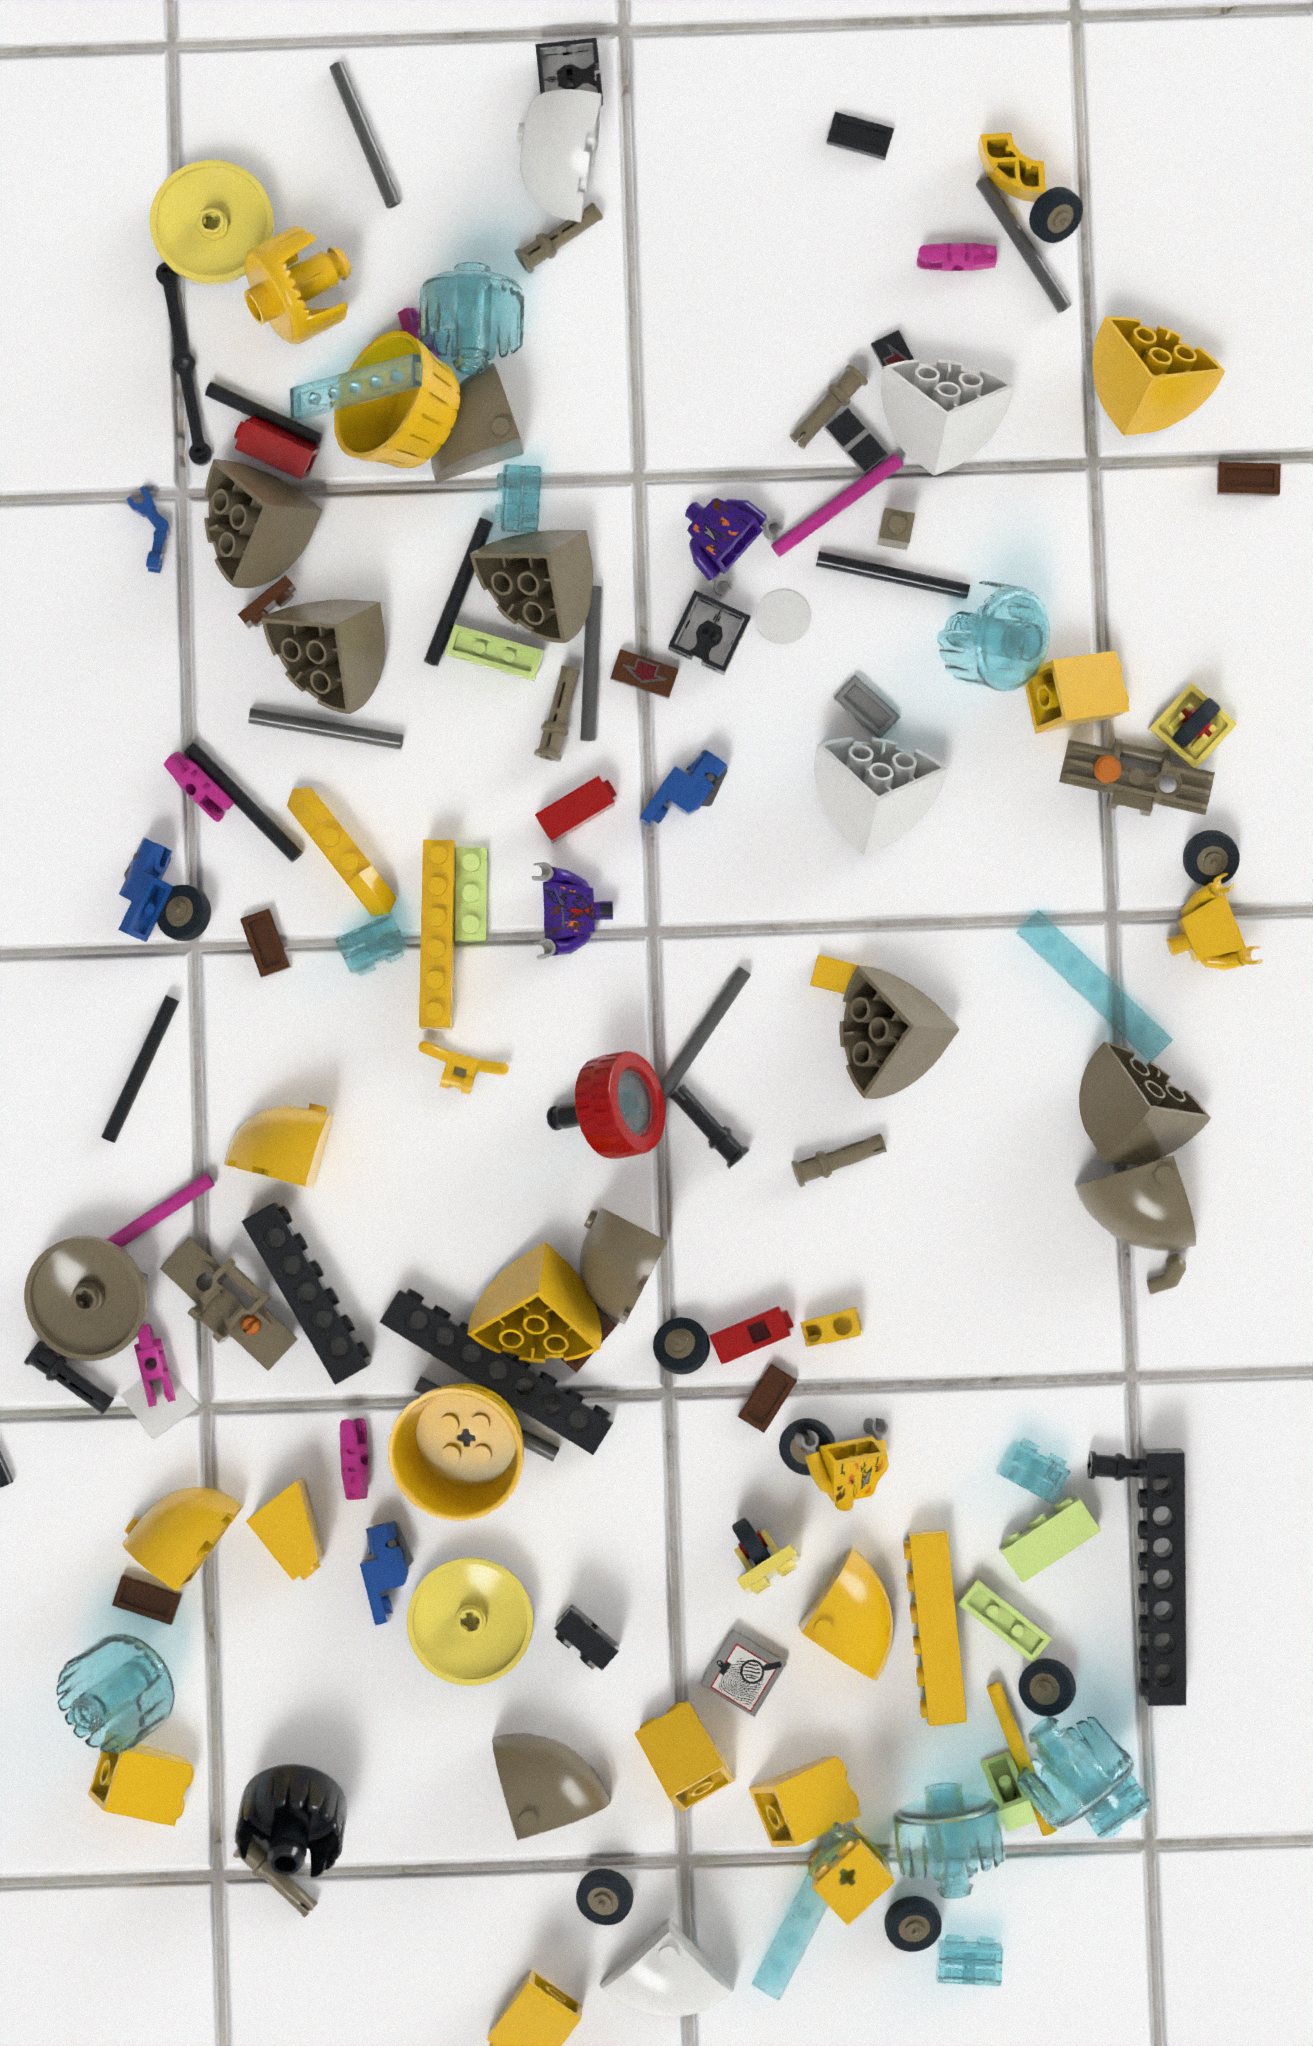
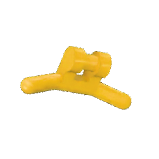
(463, 1061)

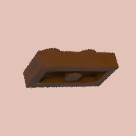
(277, 594)

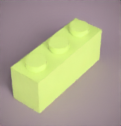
(1049, 1538)

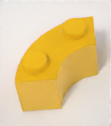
(1011, 169)

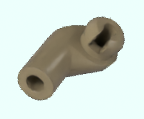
(1174, 1272)

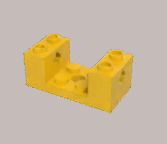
(864, 1881)

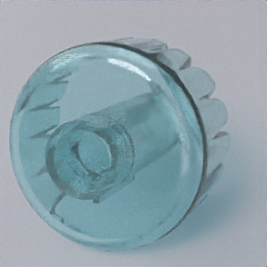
(473, 314)
(1000, 643)
(116, 1692)
(1077, 1772)
(949, 1835)

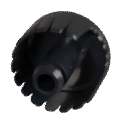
(294, 1812)

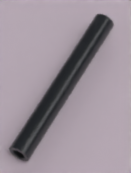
(261, 412)

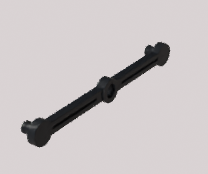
(199, 452)

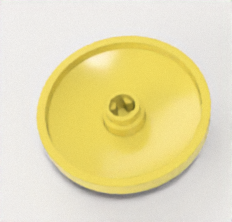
(210, 220)
(470, 1621)

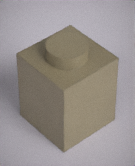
(895, 528)

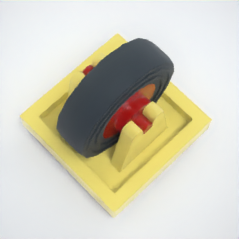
(1192, 726)
(754, 1546)

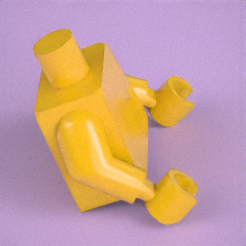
(1211, 930)

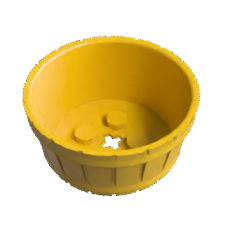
(405, 425)
(443, 1473)

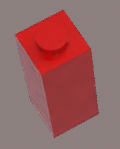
(276, 447)
(576, 808)
(751, 1334)

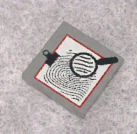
(743, 1673)

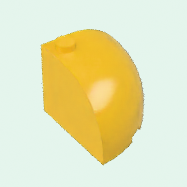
(1149, 375)
(282, 1143)
(537, 1310)
(180, 1533)
(853, 1617)

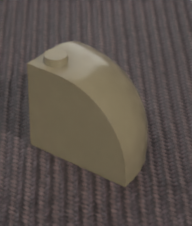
(482, 429)
(255, 523)
(539, 580)
(330, 649)
(890, 1032)
(1134, 1109)
(1143, 1206)
(617, 1262)
(545, 1783)

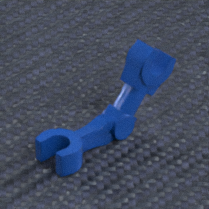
(147, 508)

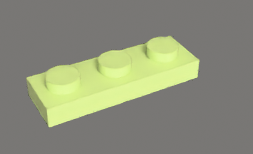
(494, 652)
(471, 894)
(1004, 1620)

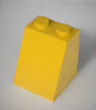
(1077, 691)
(290, 1531)
(683, 1756)
(142, 1784)
(805, 1802)
(536, 2016)

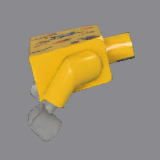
(848, 1467)

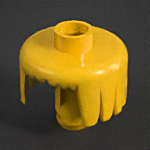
(280, 293)

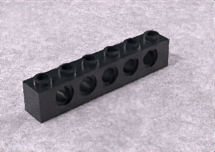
(259, 1229)

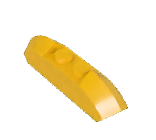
(341, 851)

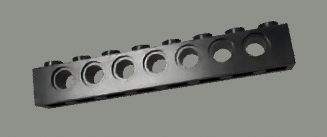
(398, 1320)
(1171, 1688)

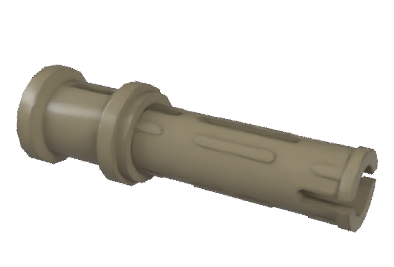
(547, 244)
(838, 395)
(555, 729)
(824, 1163)
(284, 1884)

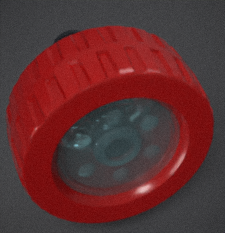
(615, 1106)

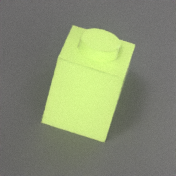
(1002, 1779)

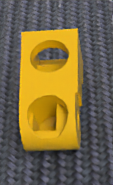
(832, 1327)

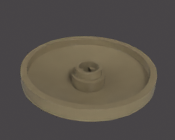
(86, 1298)

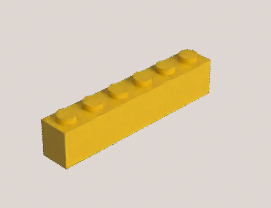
(437, 934)
(936, 1627)

